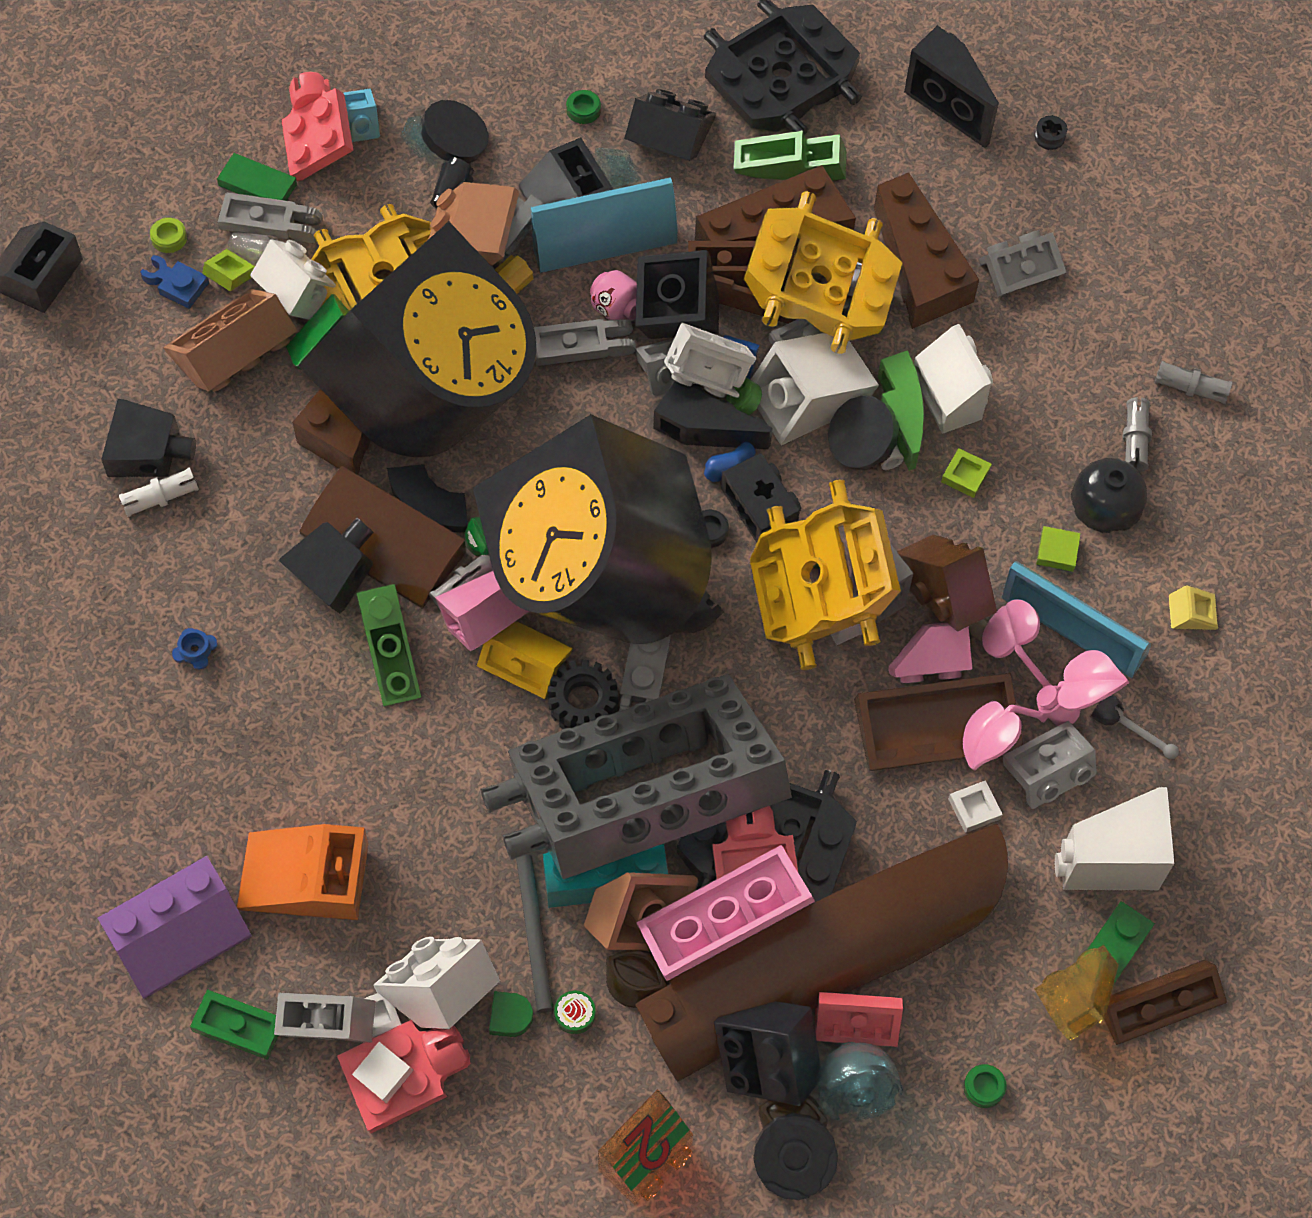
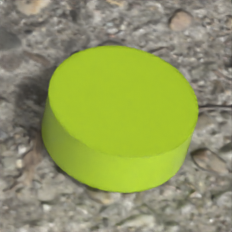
(168, 235)

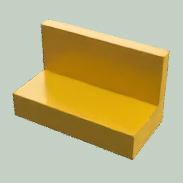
(524, 657)

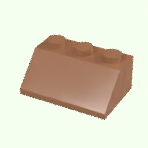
(480, 214)
(232, 339)

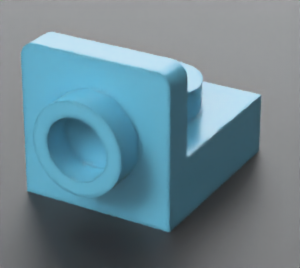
(362, 115)

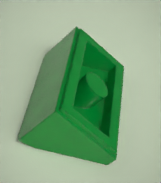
(316, 329)

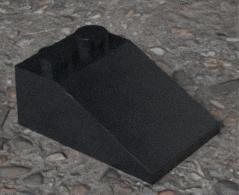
(951, 85)

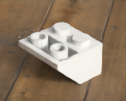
(953, 380)
(439, 980)

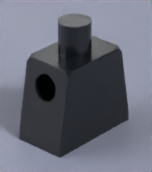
(143, 442)
(331, 562)

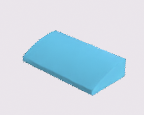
(604, 225)
(1076, 619)

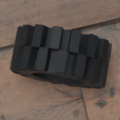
(581, 676)

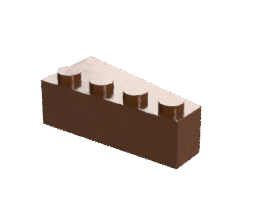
(744, 216)
(933, 269)

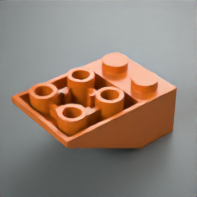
(305, 871)

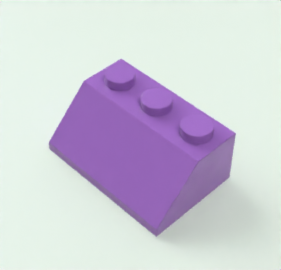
(174, 927)

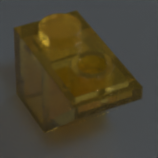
(1081, 992)

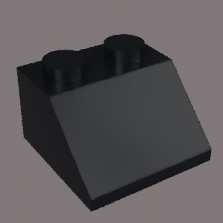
(676, 291)

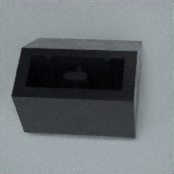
(669, 124)
(565, 174)
(38, 264)
(769, 1052)

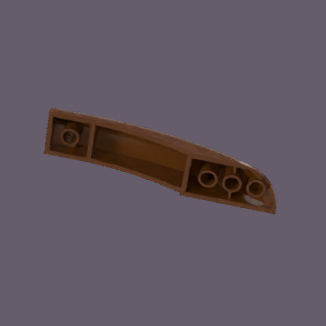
(832, 945)

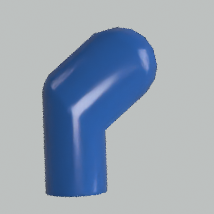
(722, 462)

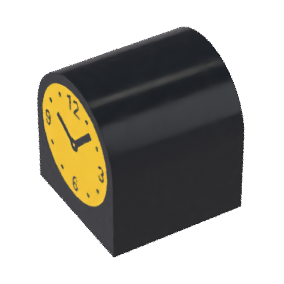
(428, 350)
(599, 532)

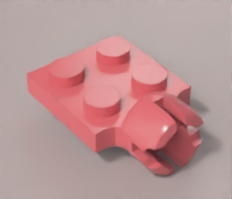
(317, 126)
(750, 841)
(429, 1053)

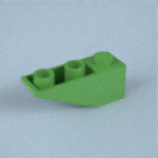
(388, 644)

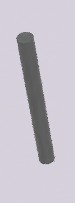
(534, 934)

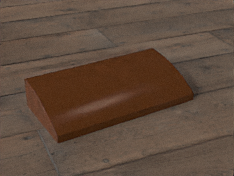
(405, 543)
(925, 720)

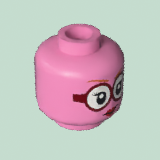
(614, 295)

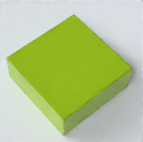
(228, 269)
(966, 473)
(1058, 548)

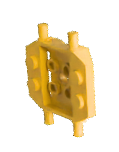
(369, 253)
(832, 253)
(805, 611)

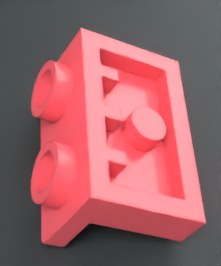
(858, 1019)

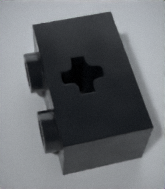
(753, 489)

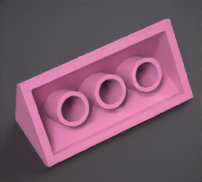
(724, 912)

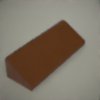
(1164, 1001)

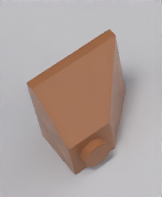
(628, 900)

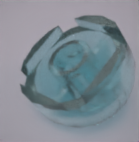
(858, 1079)

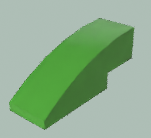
(789, 155)
(904, 396)

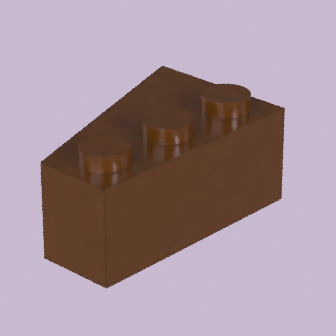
(729, 266)
(330, 434)
(950, 580)

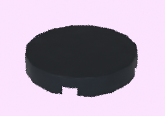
(454, 131)
(863, 432)
(795, 1156)

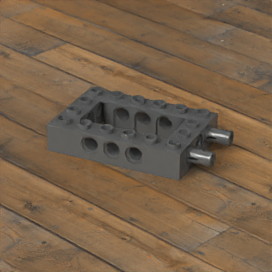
(651, 813)

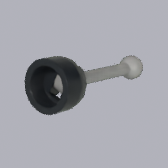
(1111, 712)

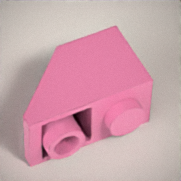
(933, 650)

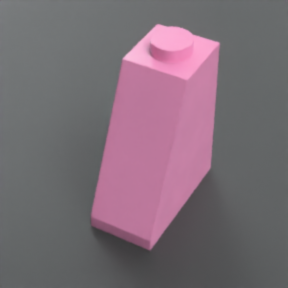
(477, 611)

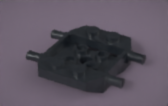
(745, 67)
(822, 853)

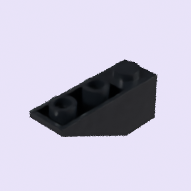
(703, 420)

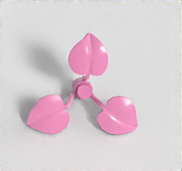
(1087, 681)

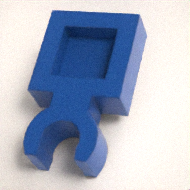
(178, 284)

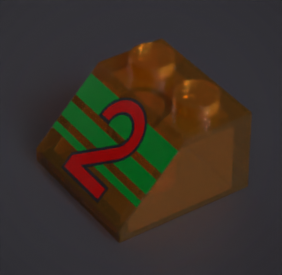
(646, 1149)

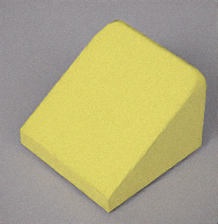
(1193, 609)

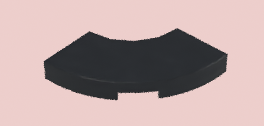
(418, 491)

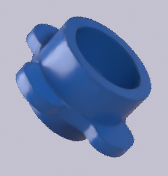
(190, 638)

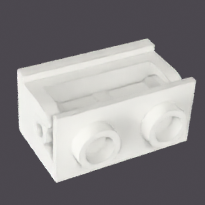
(292, 277)
(708, 361)

